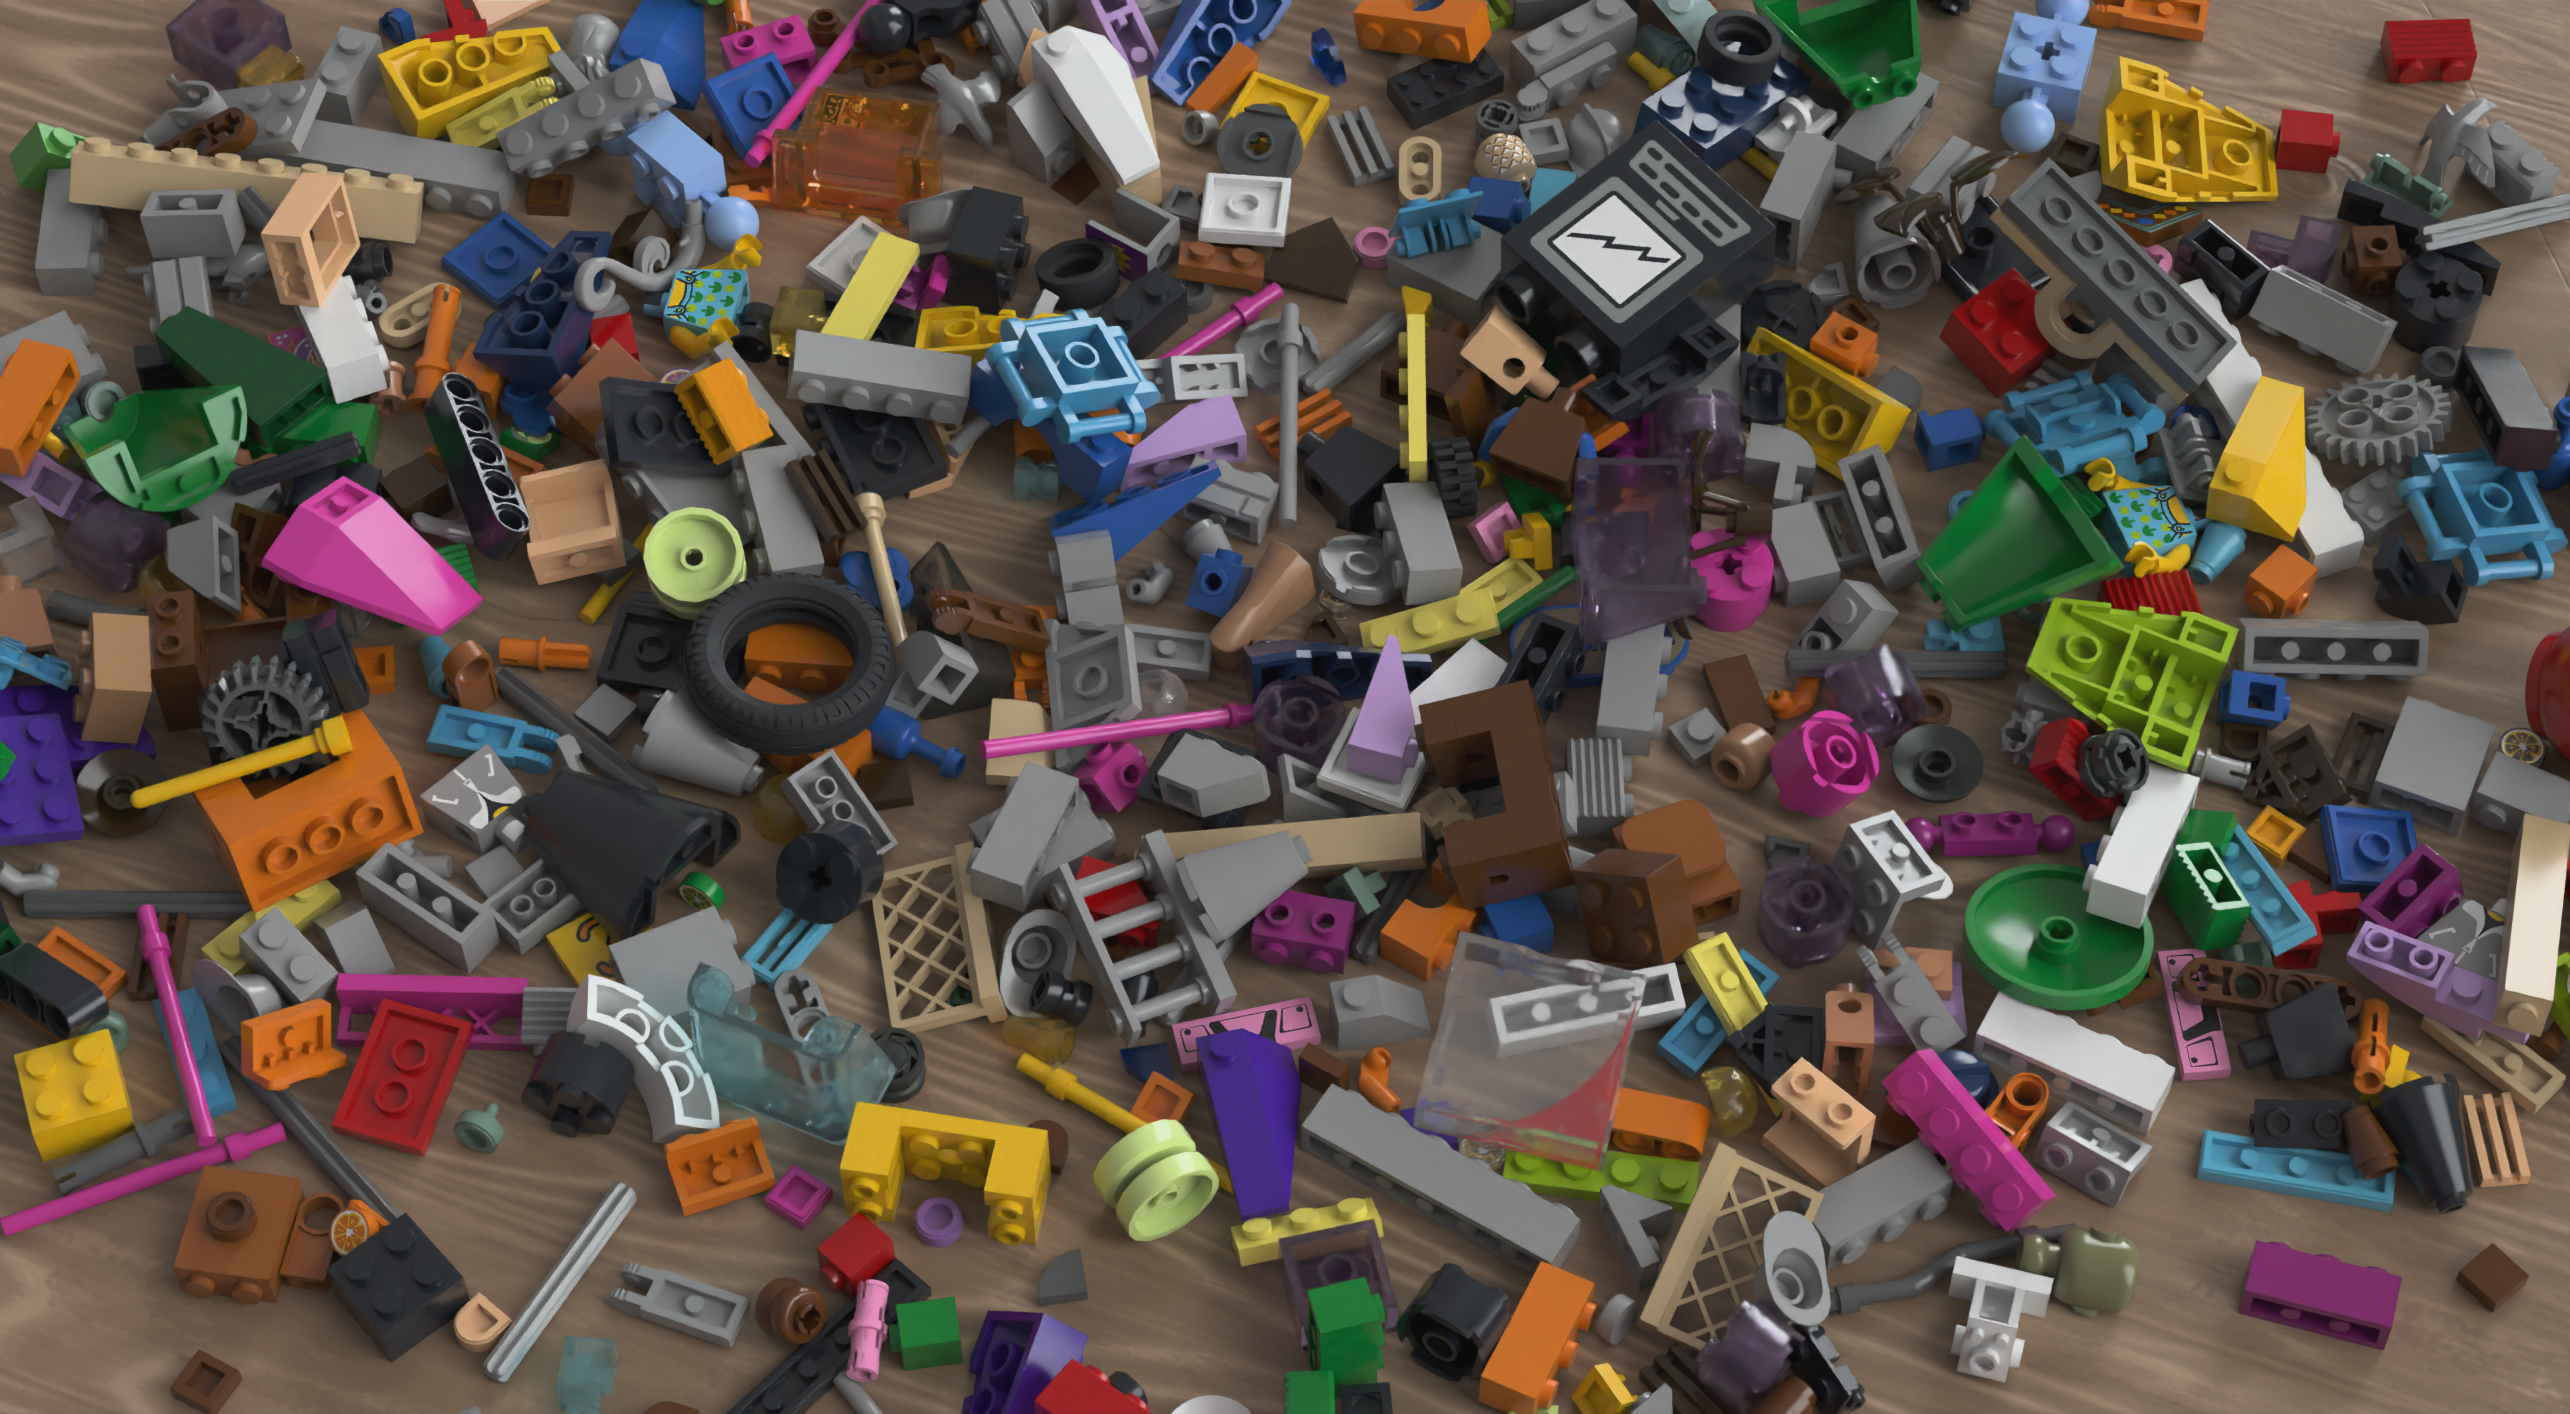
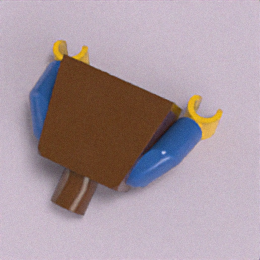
(1538, 444)

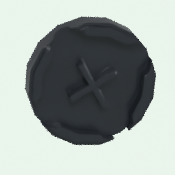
(1783, 310)

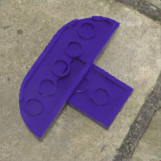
(39, 789)

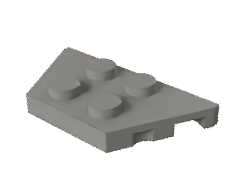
(1089, 681)

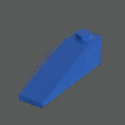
(1204, 35)
(669, 36)
(1136, 510)

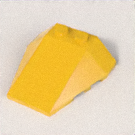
(2177, 145)

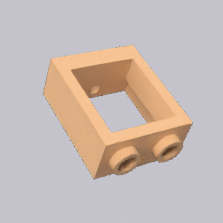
(303, 269)

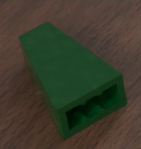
(275, 383)

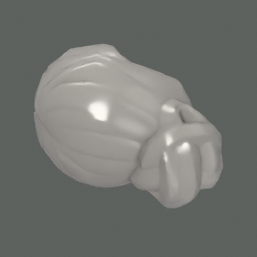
(592, 44)

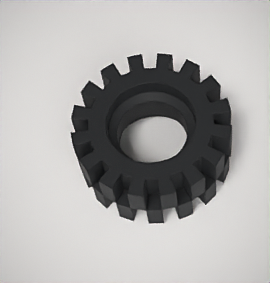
(1453, 470)

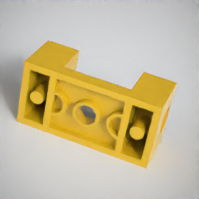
(1000, 1157)

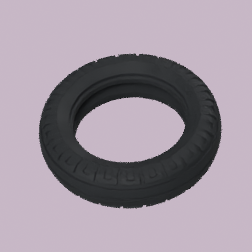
(784, 727)

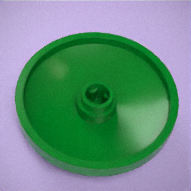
(2042, 947)

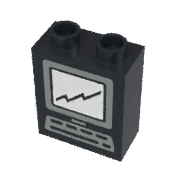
(1634, 255)

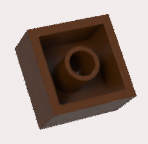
(1636, 906)

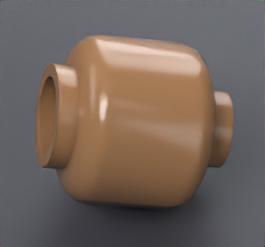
(1742, 756)

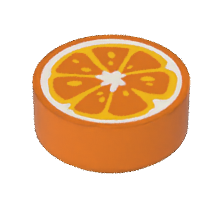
(351, 1229)

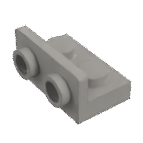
(2090, 1153)

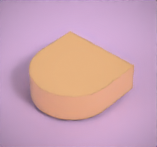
(480, 1325)

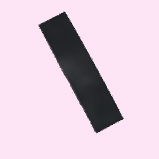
(2374, 207)

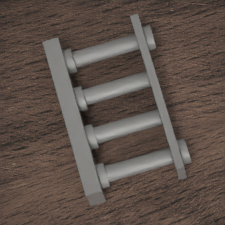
(1190, 944)

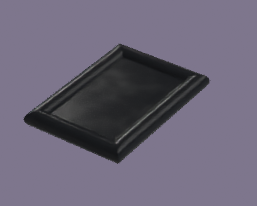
(1987, 255)

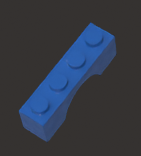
(1088, 467)

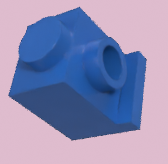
(1949, 438)
(2264, 690)

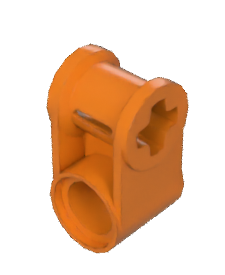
(2016, 1120)

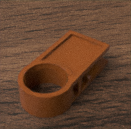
(470, 677)
(310, 1249)

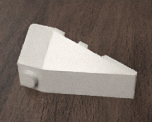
(1098, 97)

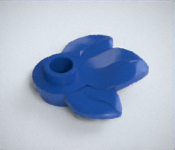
(528, 410)
(860, 577)

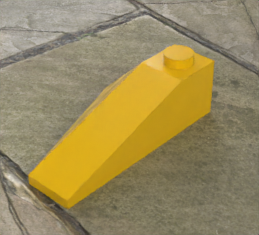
(450, 78)
(963, 330)
(1831, 406)
(2264, 464)

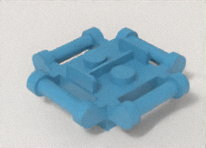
(1072, 369)
(2077, 420)
(2481, 513)

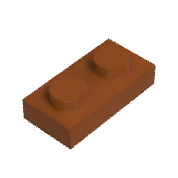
(1220, 265)

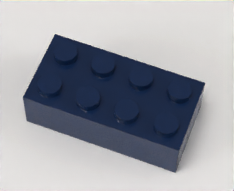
(1720, 118)

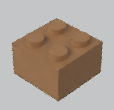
(112, 678)

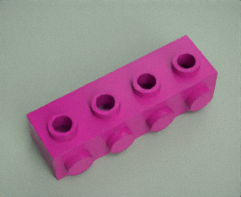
(1968, 1140)

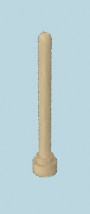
(874, 511)

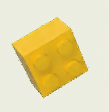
(74, 1094)

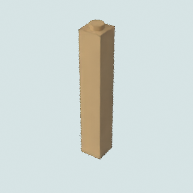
(1336, 845)
(2532, 925)

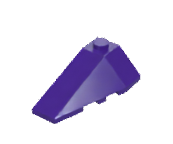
(1254, 1111)
(1018, 1360)

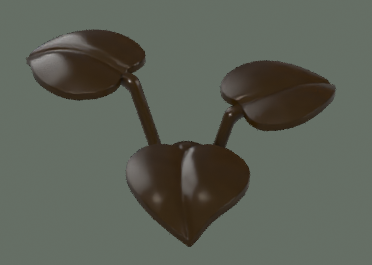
(1936, 227)
(1742, 518)

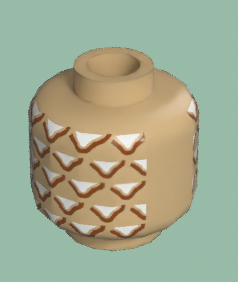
(1505, 159)

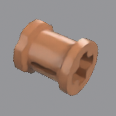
(394, 393)

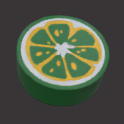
(701, 891)

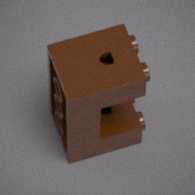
(192, 656)
(1513, 850)

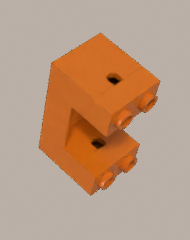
(313, 823)

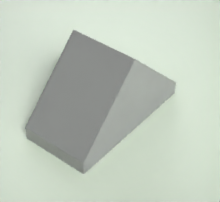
(1301, 798)
(353, 940)

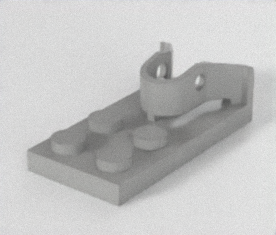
(280, 110)

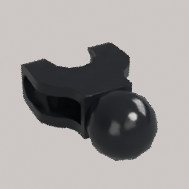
(891, 24)

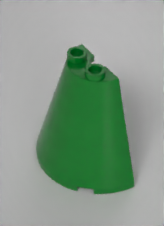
(1856, 45)
(163, 445)
(2013, 544)

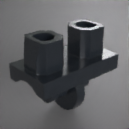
(1763, 388)

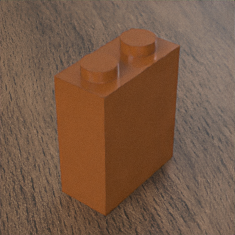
(247, 1267)

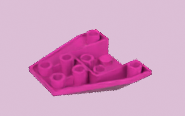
(369, 557)

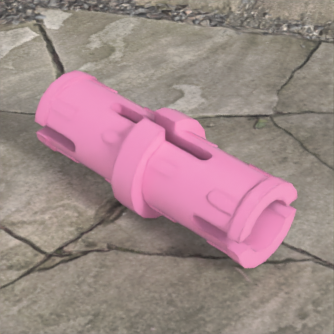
(867, 1330)

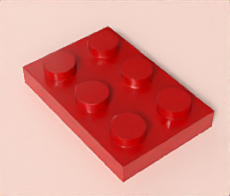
(403, 1077)

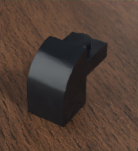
(2417, 590)

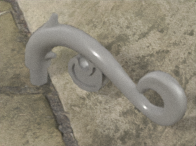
(648, 252)

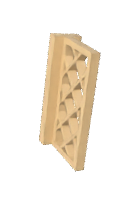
(977, 944)
(1692, 1237)

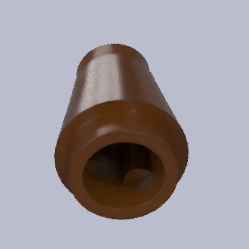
(2368, 1144)

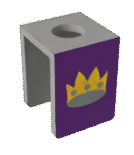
(1146, 223)

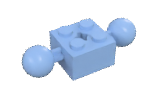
(2043, 72)
(678, 166)

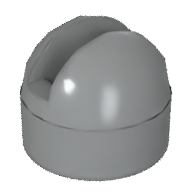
(1196, 123)

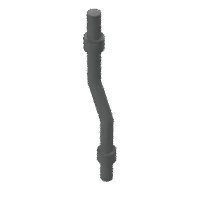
(1849, 1298)

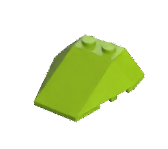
(2135, 670)

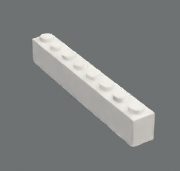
(2326, 531)

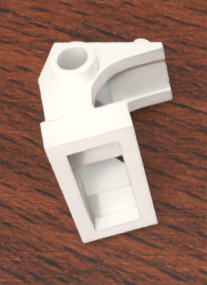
(1997, 1297)

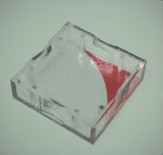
(1530, 1051)

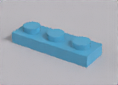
(1699, 1031)
(206, 1053)

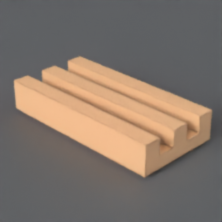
(2512, 1131)

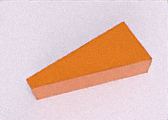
(1224, 80)

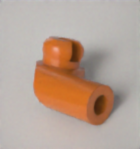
(1796, 702)
(1373, 1080)

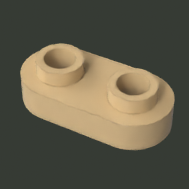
(1419, 170)
(412, 316)

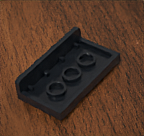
(876, 448)

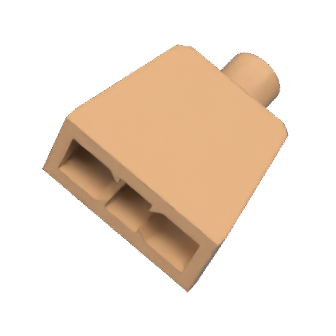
(1496, 342)

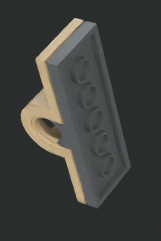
(2108, 286)

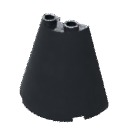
(621, 844)

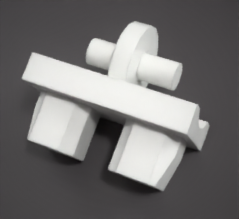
(1793, 115)

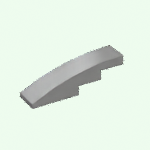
(1196, 377)

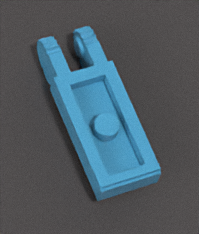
(465, 731)

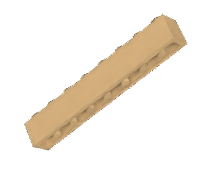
(127, 176)

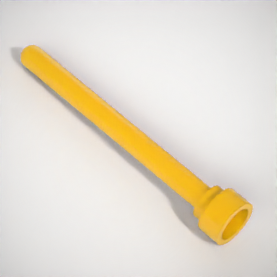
(329, 738)

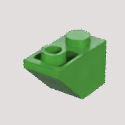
(42, 150)

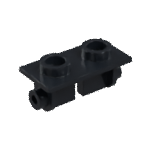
(2299, 1123)
(1813, 1364)

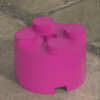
(1736, 581)
(1823, 765)

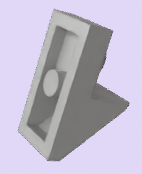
(1633, 1225)

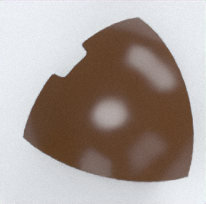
(256, 534)

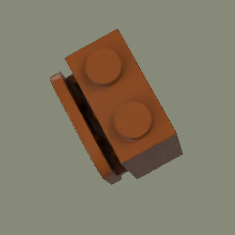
(578, 400)
(1690, 832)

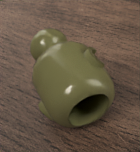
(2088, 1267)

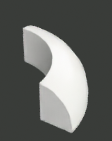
(665, 1068)

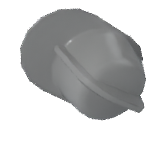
(1592, 137)
(933, 219)
(1031, 945)
(234, 997)
(1793, 1270)

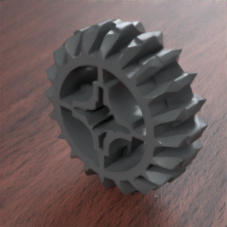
(229, 715)

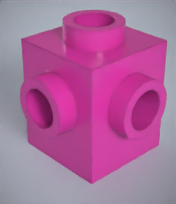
(1112, 776)

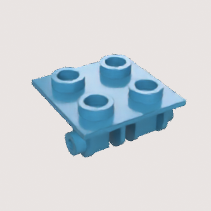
(1419, 216)
(15, 658)

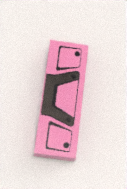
(1285, 1022)
(2194, 1027)

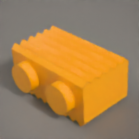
(723, 410)

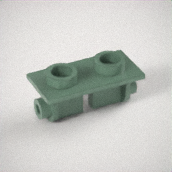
(2394, 179)

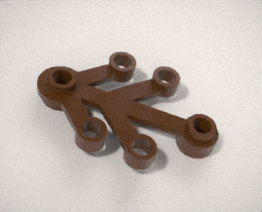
(826, 27)

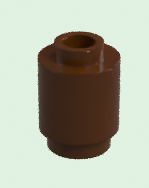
(1786, 1397)

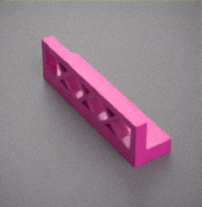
(445, 995)

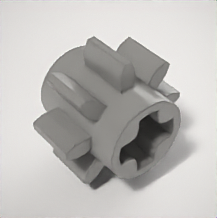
(2021, 735)

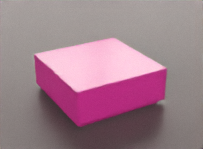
(934, 283)
(798, 1197)

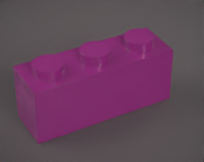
(2320, 1294)

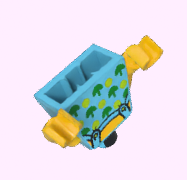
(706, 301)
(2145, 522)

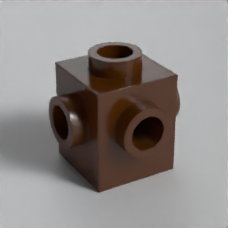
(2372, 259)

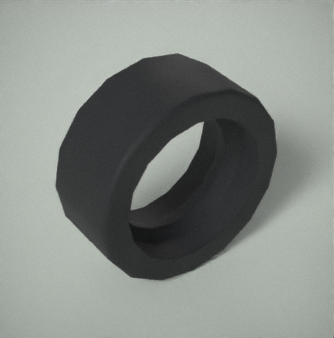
(1743, 28)
(1076, 257)

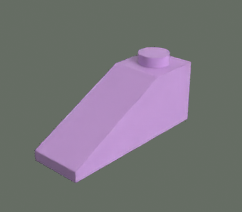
(1126, 31)
(1201, 430)
(1384, 730)

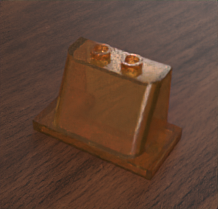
(858, 156)

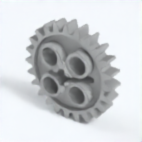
(2379, 419)

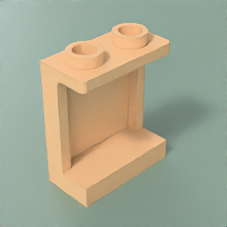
(573, 521)
(1821, 1127)

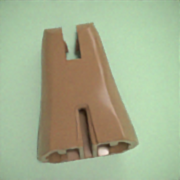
(1274, 594)

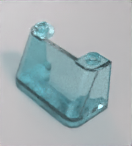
(782, 1079)

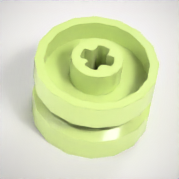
(689, 538)
(1155, 1180)

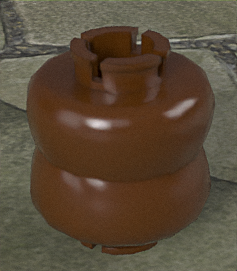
(791, 1310)

